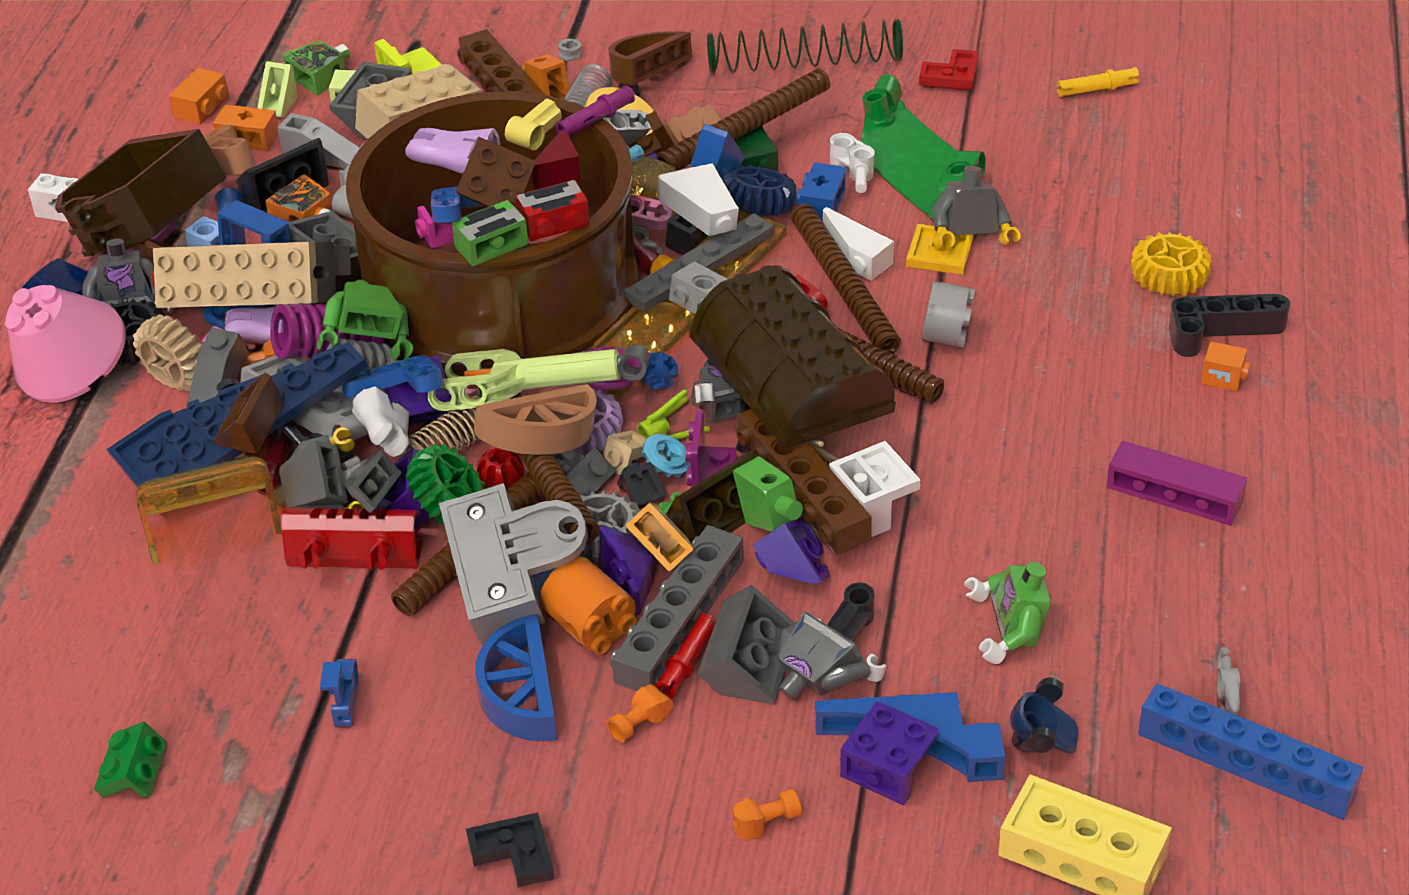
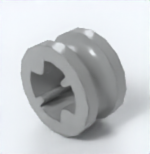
(570, 49)

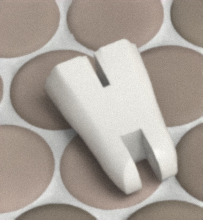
(384, 421)

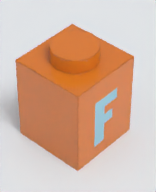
(1225, 366)

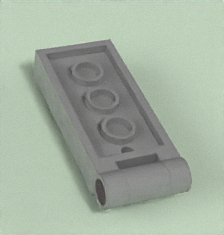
(323, 416)

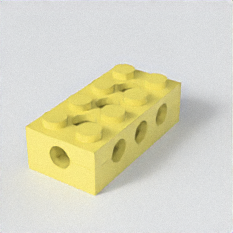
(1083, 840)

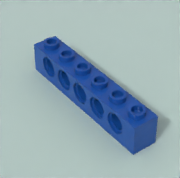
(1250, 751)

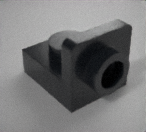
(641, 484)

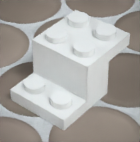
(875, 480)

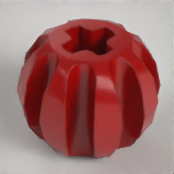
(500, 467)

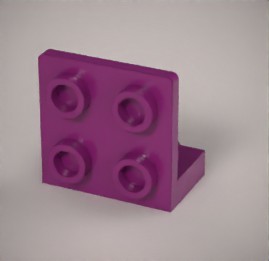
(704, 459)

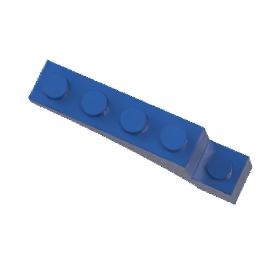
(970, 749)

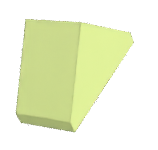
(278, 88)

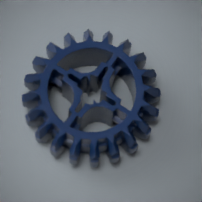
(760, 190)

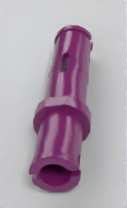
(604, 107)

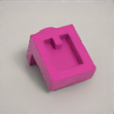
(434, 233)

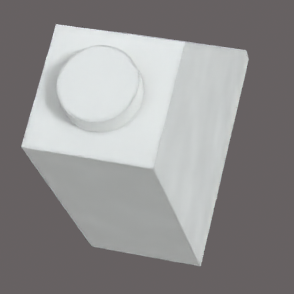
(699, 198)

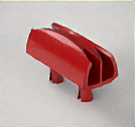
(351, 538)

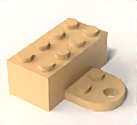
(393, 98)

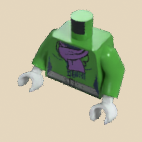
(1018, 604)

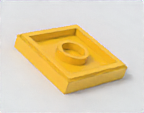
(929, 257)

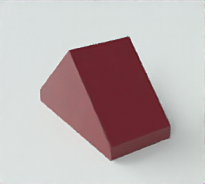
(556, 163)

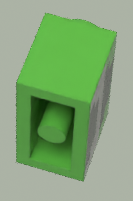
(490, 233)

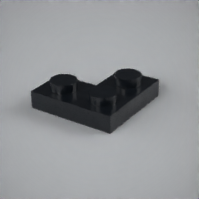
(516, 839)

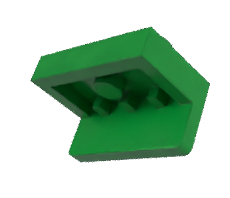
(131, 761)

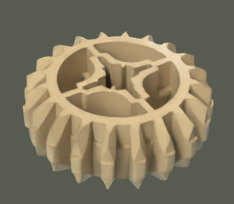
(167, 351)

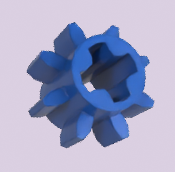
(660, 371)

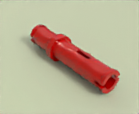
(681, 664)

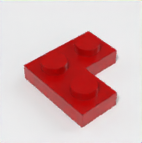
(956, 74)

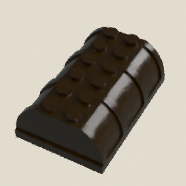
(788, 357)

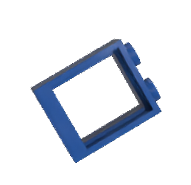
(239, 216)

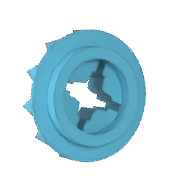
(673, 451)

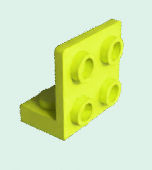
(416, 60)

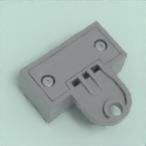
(502, 549)

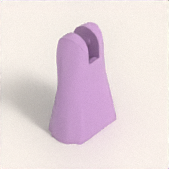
(446, 147)
(251, 323)

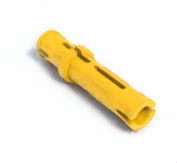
(1108, 80)

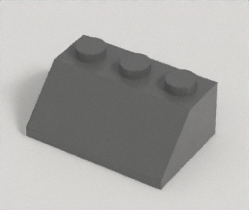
(367, 74)
(329, 228)
(744, 648)

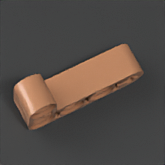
(230, 151)

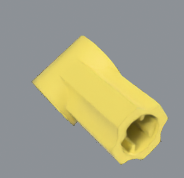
(531, 129)

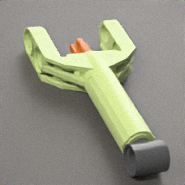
(513, 374)

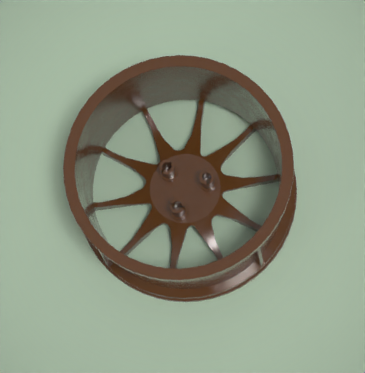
(527, 301)

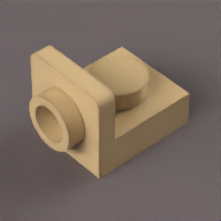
(623, 448)

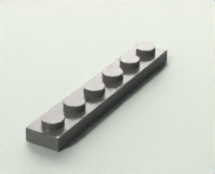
(711, 254)

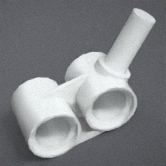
(854, 155)

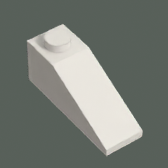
(864, 248)

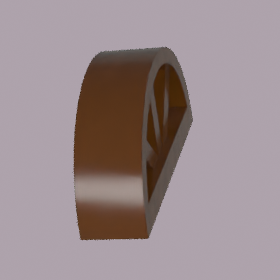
(647, 55)

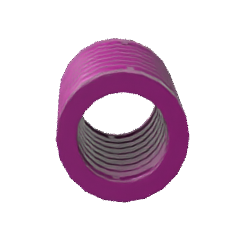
(303, 325)

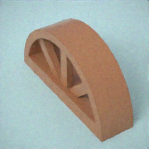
(539, 422)

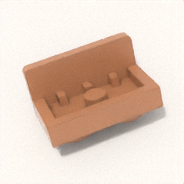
(691, 123)

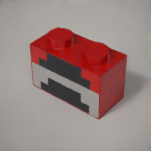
(553, 210)

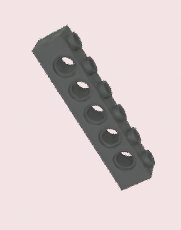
(680, 601)

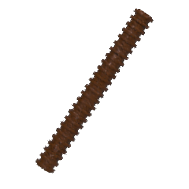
(753, 115)
(845, 279)
(902, 373)
(557, 486)
(441, 567)

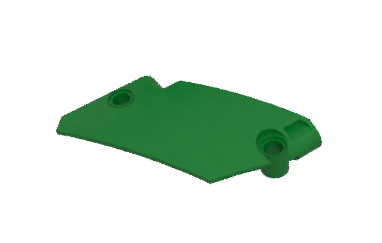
(907, 151)

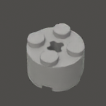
(948, 314)

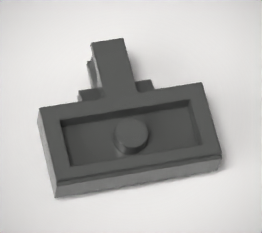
(585, 472)

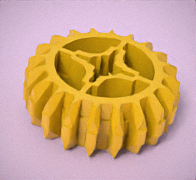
(1171, 264)

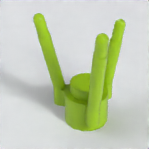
(657, 423)

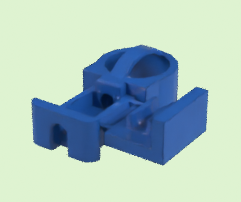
(342, 681)

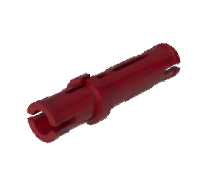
(276, 456)

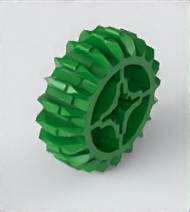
(440, 476)

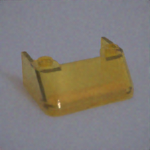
(201, 486)

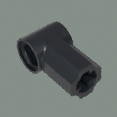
(854, 611)

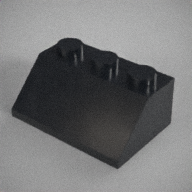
(273, 175)

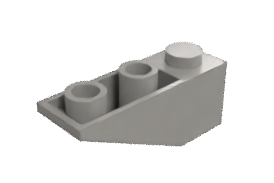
(302, 129)

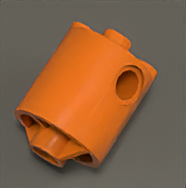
(588, 604)

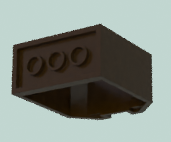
(139, 189)

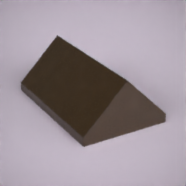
(710, 503)

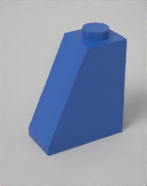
(717, 148)

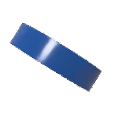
(506, 715)

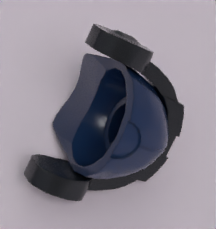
(1041, 724)

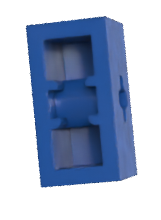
(823, 187)

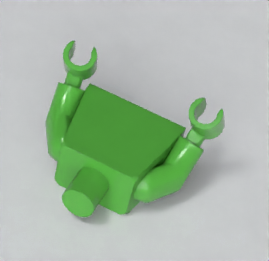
(367, 312)

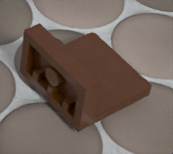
(494, 174)

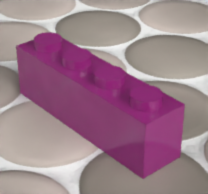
(1176, 482)

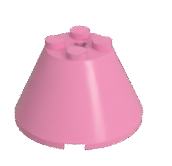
(61, 342)

